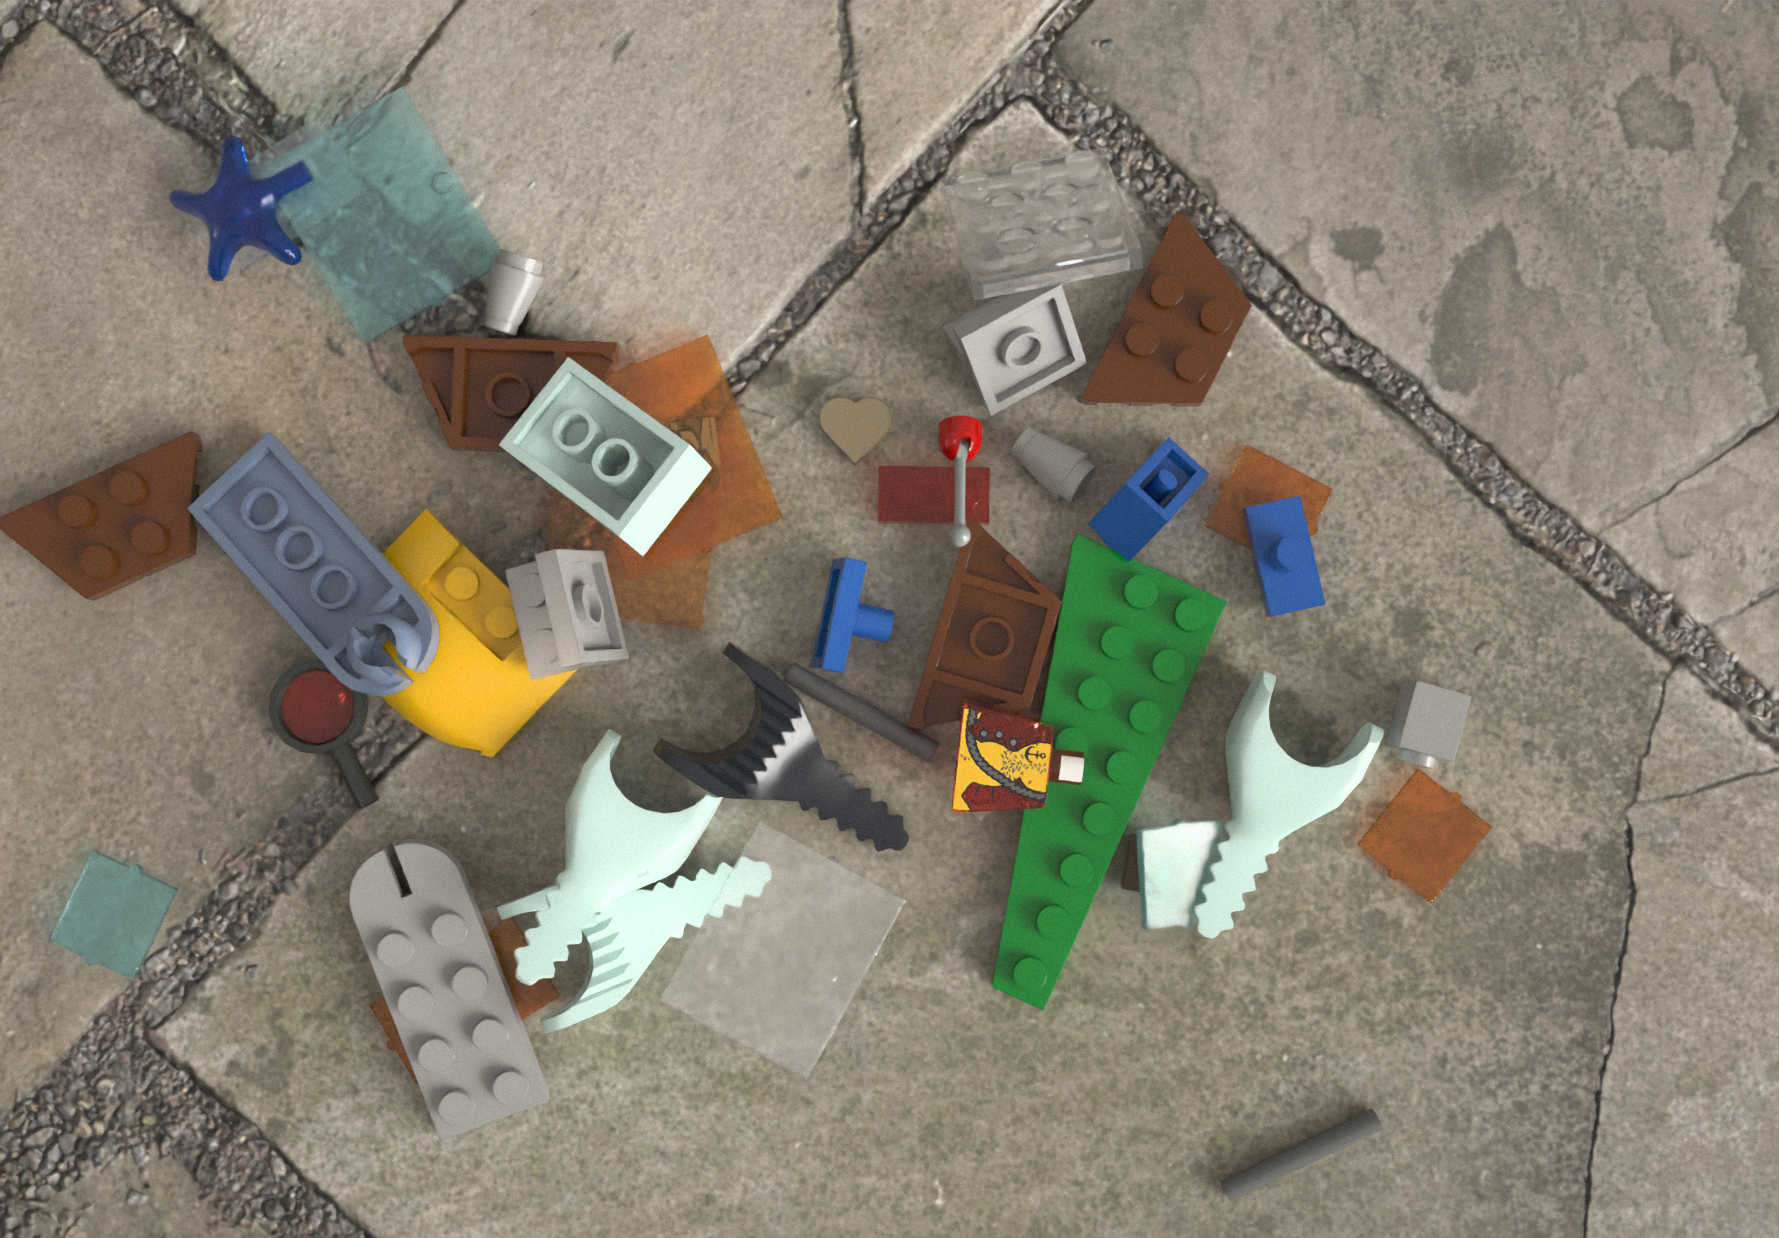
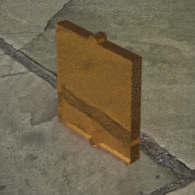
(1259, 481)
(1424, 835)

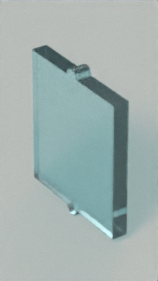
(1173, 869)
(114, 914)

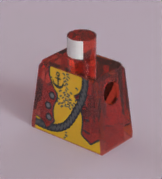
(1007, 760)

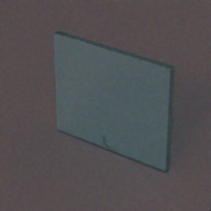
(386, 216)

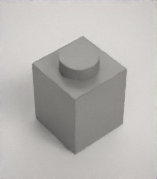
(1427, 723)

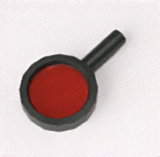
(322, 717)

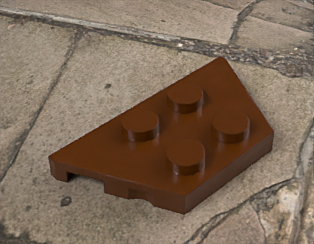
(1172, 328)
(490, 382)
(117, 521)
(987, 635)

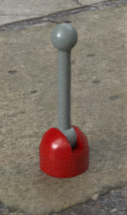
(960, 442)

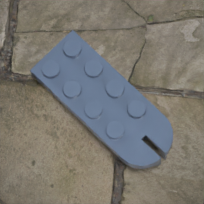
(319, 570)

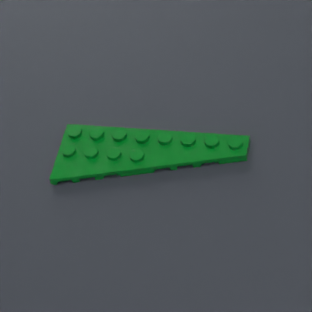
(1111, 691)

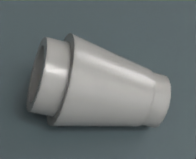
(511, 290)
(1054, 464)

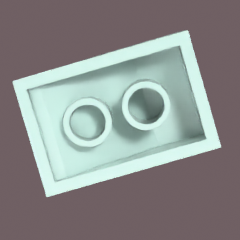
(606, 455)

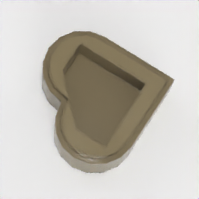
(855, 426)

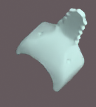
(1270, 800)
(607, 853)
(626, 937)

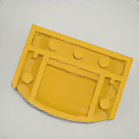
(479, 681)

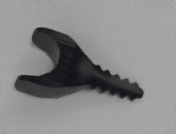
(785, 762)

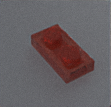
(927, 495)

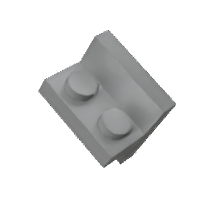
(1017, 344)
(566, 612)

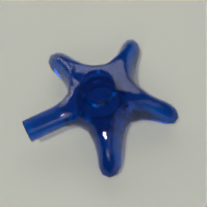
(243, 209)

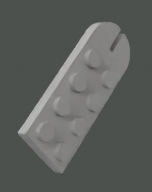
(445, 988)

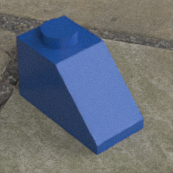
(1148, 499)

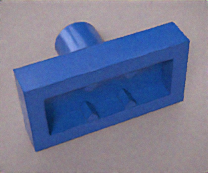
(1283, 556)
(846, 617)

